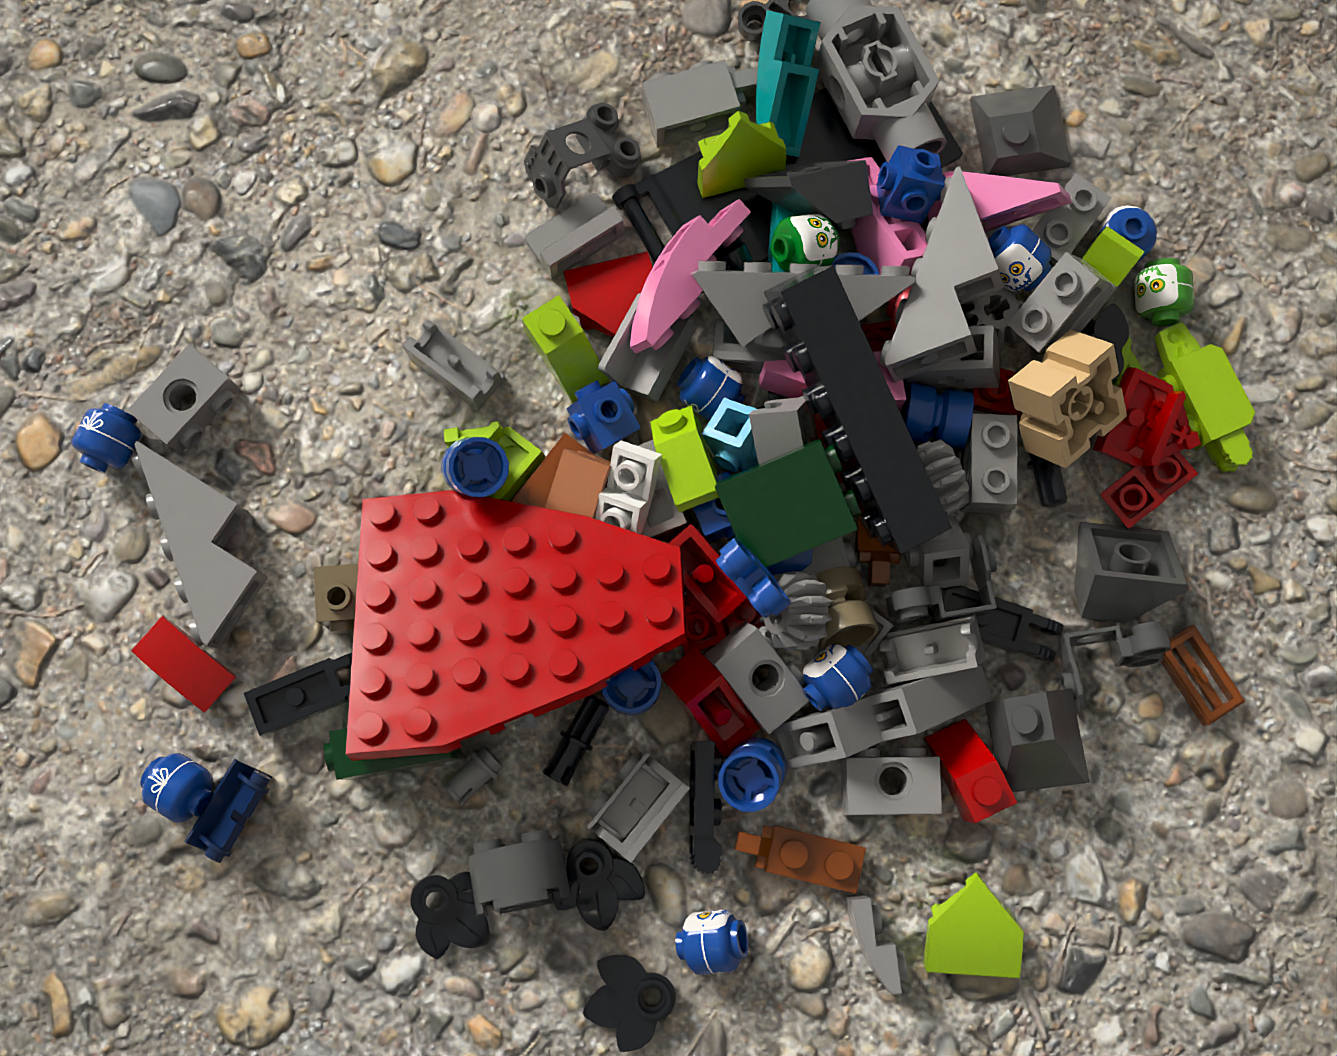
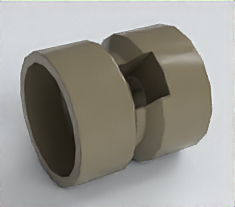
(851, 616)

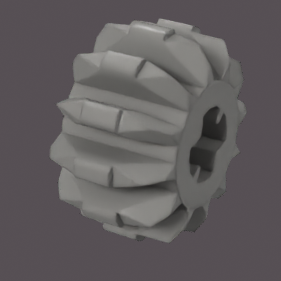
(1004, 304)
(945, 474)
(805, 619)

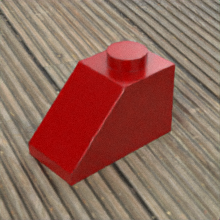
(704, 581)
(710, 701)
(970, 772)

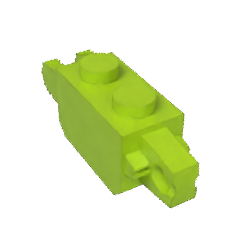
(1213, 393)

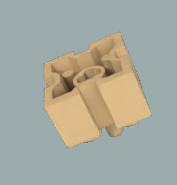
(1068, 397)

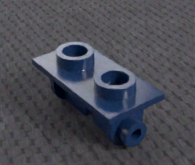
(228, 810)

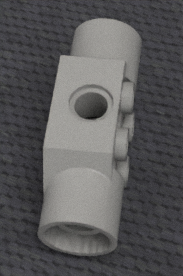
(877, 74)

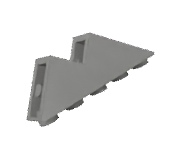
(952, 272)
(741, 294)
(196, 531)
(881, 716)

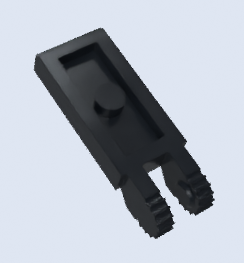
(1006, 624)
(299, 695)
(703, 808)

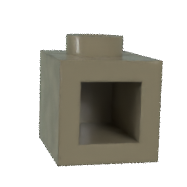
(336, 596)

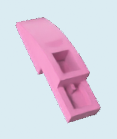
(670, 286)

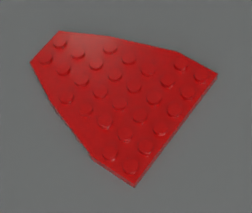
(495, 616)

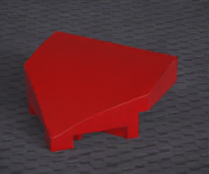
(606, 290)
(1153, 425)

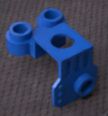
(756, 579)

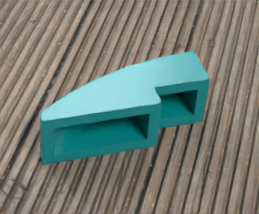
(786, 76)

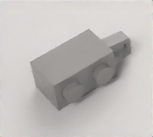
(695, 100)

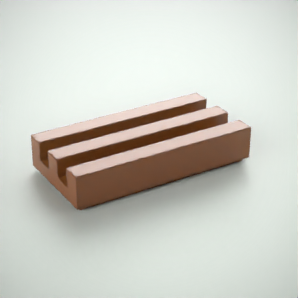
(1214, 667)

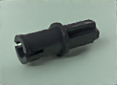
(1048, 481)
(576, 740)

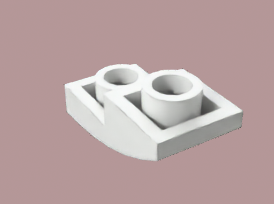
(629, 487)

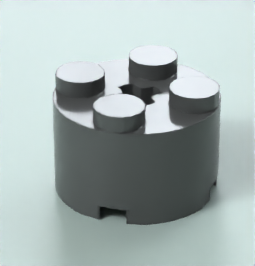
(518, 874)

